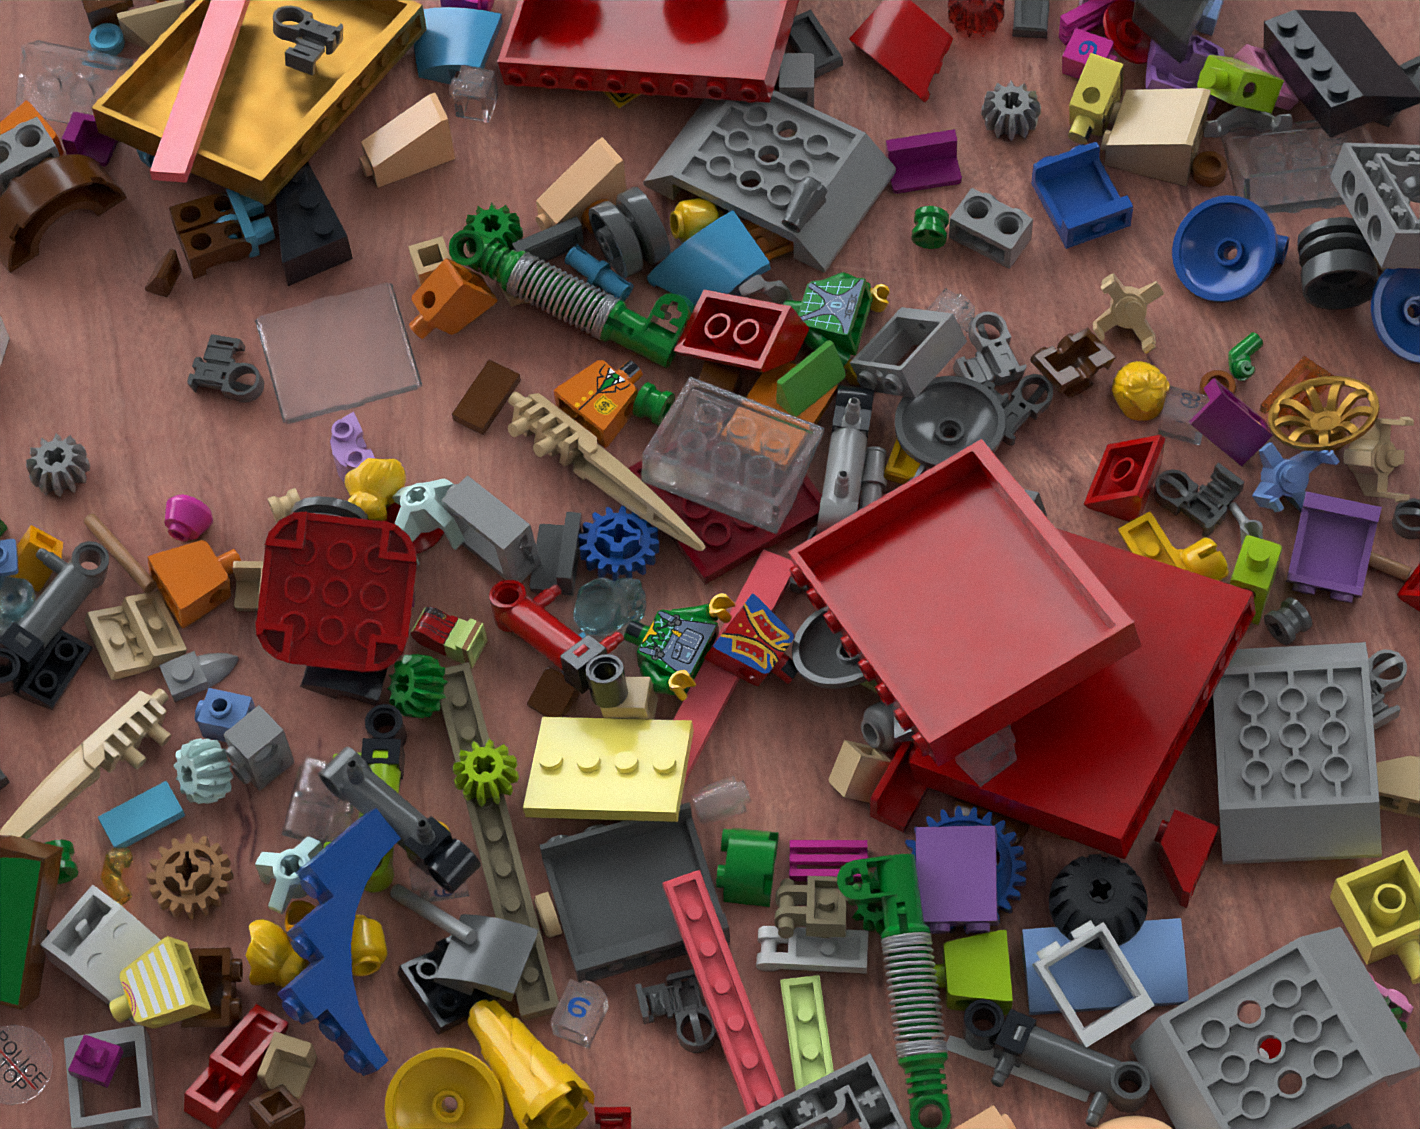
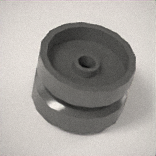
(629, 232)

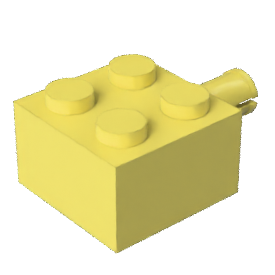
(1383, 910)

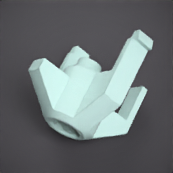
(424, 512)
(283, 868)

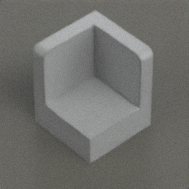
(797, 77)

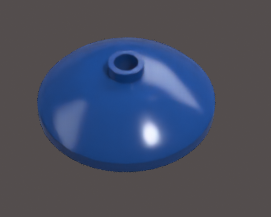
(1207, 238)
(1389, 304)

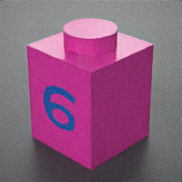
(1079, 49)

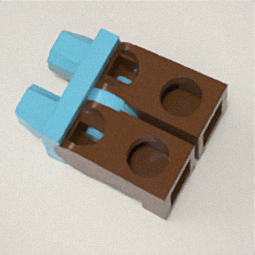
(219, 229)

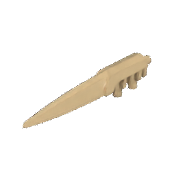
(561, 434)
(111, 742)

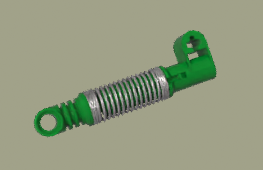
(598, 314)
(912, 976)

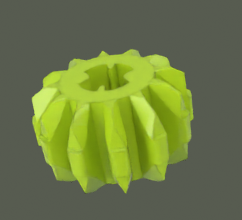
(485, 784)

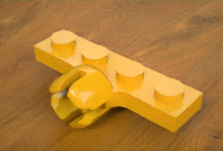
(1147, 539)

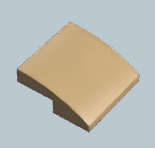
(135, 635)

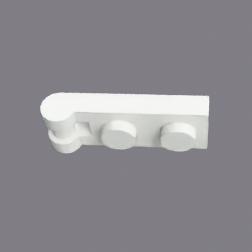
(812, 952)

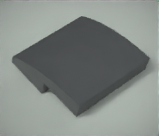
(492, 961)

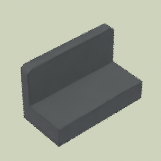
(558, 555)

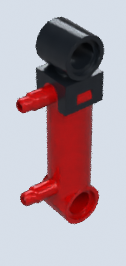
(583, 660)

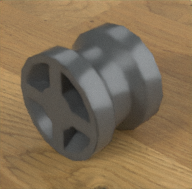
(1288, 621)

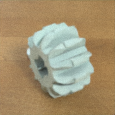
(203, 771)

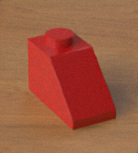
(1184, 852)

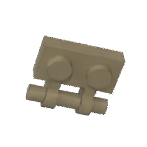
(824, 911)

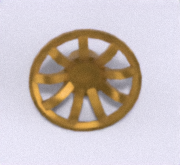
(1325, 425)

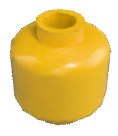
(691, 217)
(367, 946)

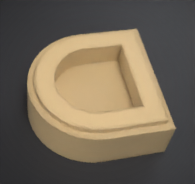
(547, 915)

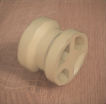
(282, 506)

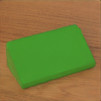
(810, 379)

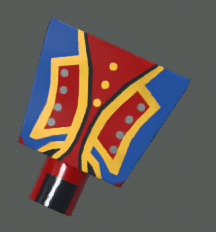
(754, 645)

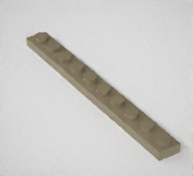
(498, 845)

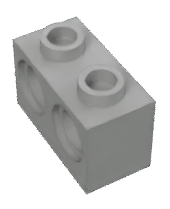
(23, 150)
(987, 233)
(258, 748)

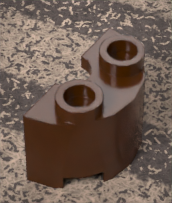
(1073, 362)
(218, 976)

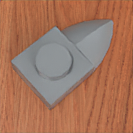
(196, 673)

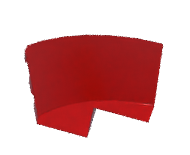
(904, 44)

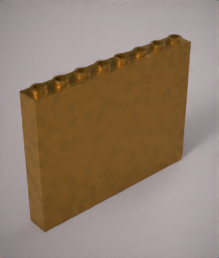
(265, 112)

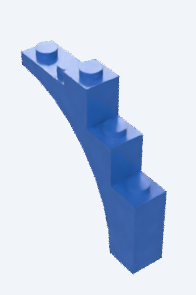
(324, 938)

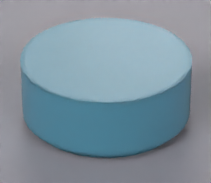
(107, 39)

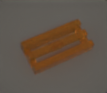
(1288, 380)

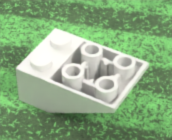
(97, 943)

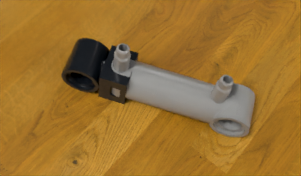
(845, 455)

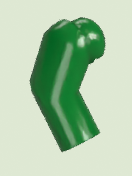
(1239, 357)

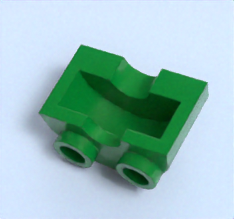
(748, 866)

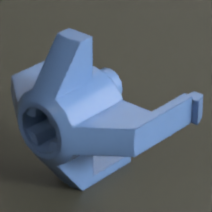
(1287, 476)

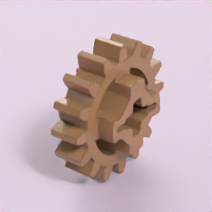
(175, 869)

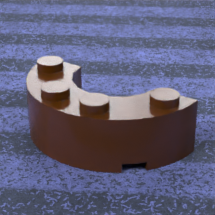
(46, 195)

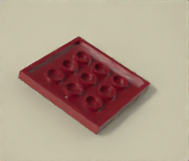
(729, 539)

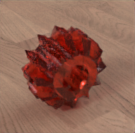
(976, 15)

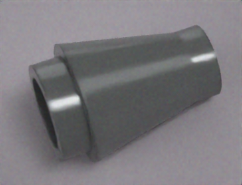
(805, 201)

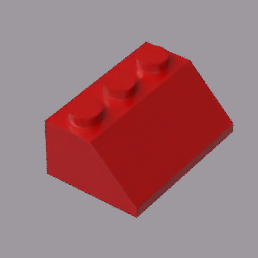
(742, 332)

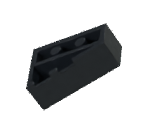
(309, 228)

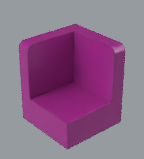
(84, 139)

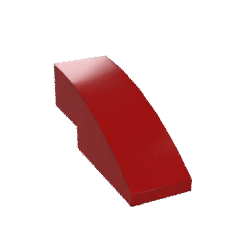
(232, 1068)

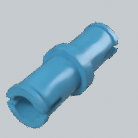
(598, 273)

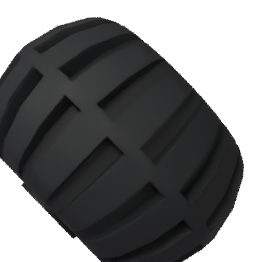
(1098, 877)

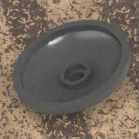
(948, 408)
(822, 657)

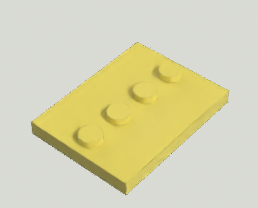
(609, 769)

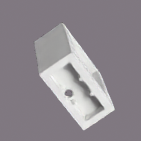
(1112, 1020)

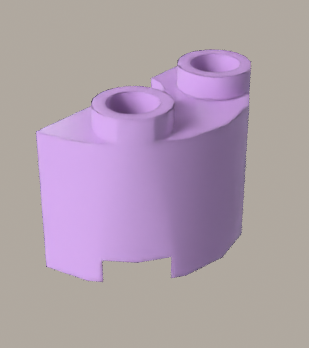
(348, 445)

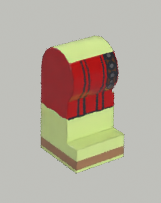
(450, 635)

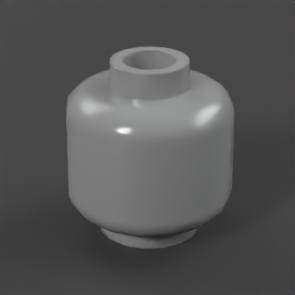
(879, 727)

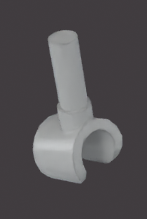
(1247, 526)

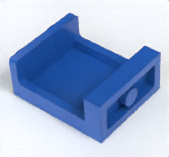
(1080, 195)

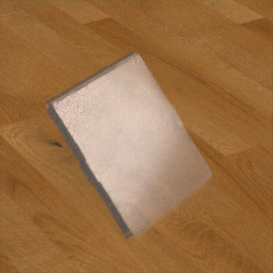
(338, 353)

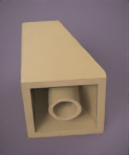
(1157, 132)

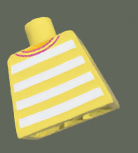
(161, 987)

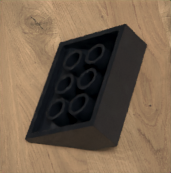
(1337, 68)

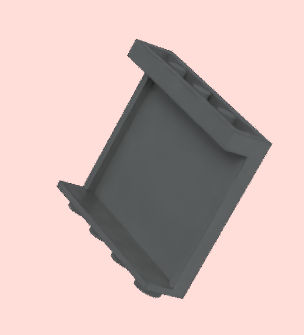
(614, 893)

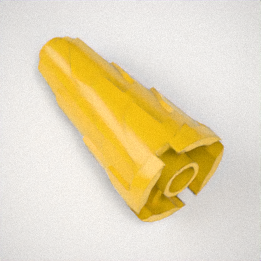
(532, 1079)

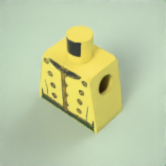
(1095, 98)

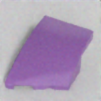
(1167, 73)

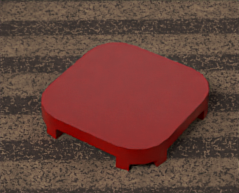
(336, 592)

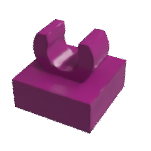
(95, 1061)

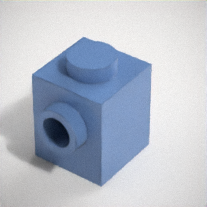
(220, 712)

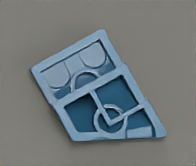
(453, 40)
(712, 260)

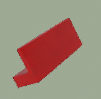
(897, 794)

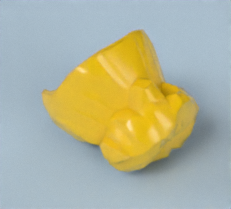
(1140, 390)
(374, 485)
(272, 955)

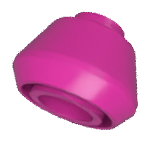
(187, 517)

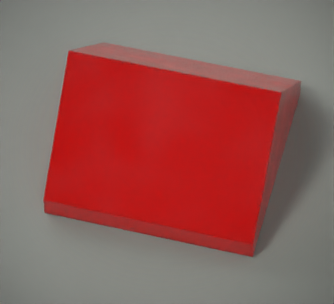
(1126, 477)

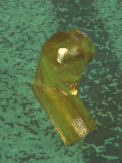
(111, 874)

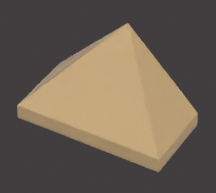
(147, 23)

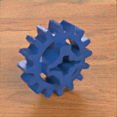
(618, 544)

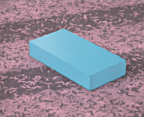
(141, 816)

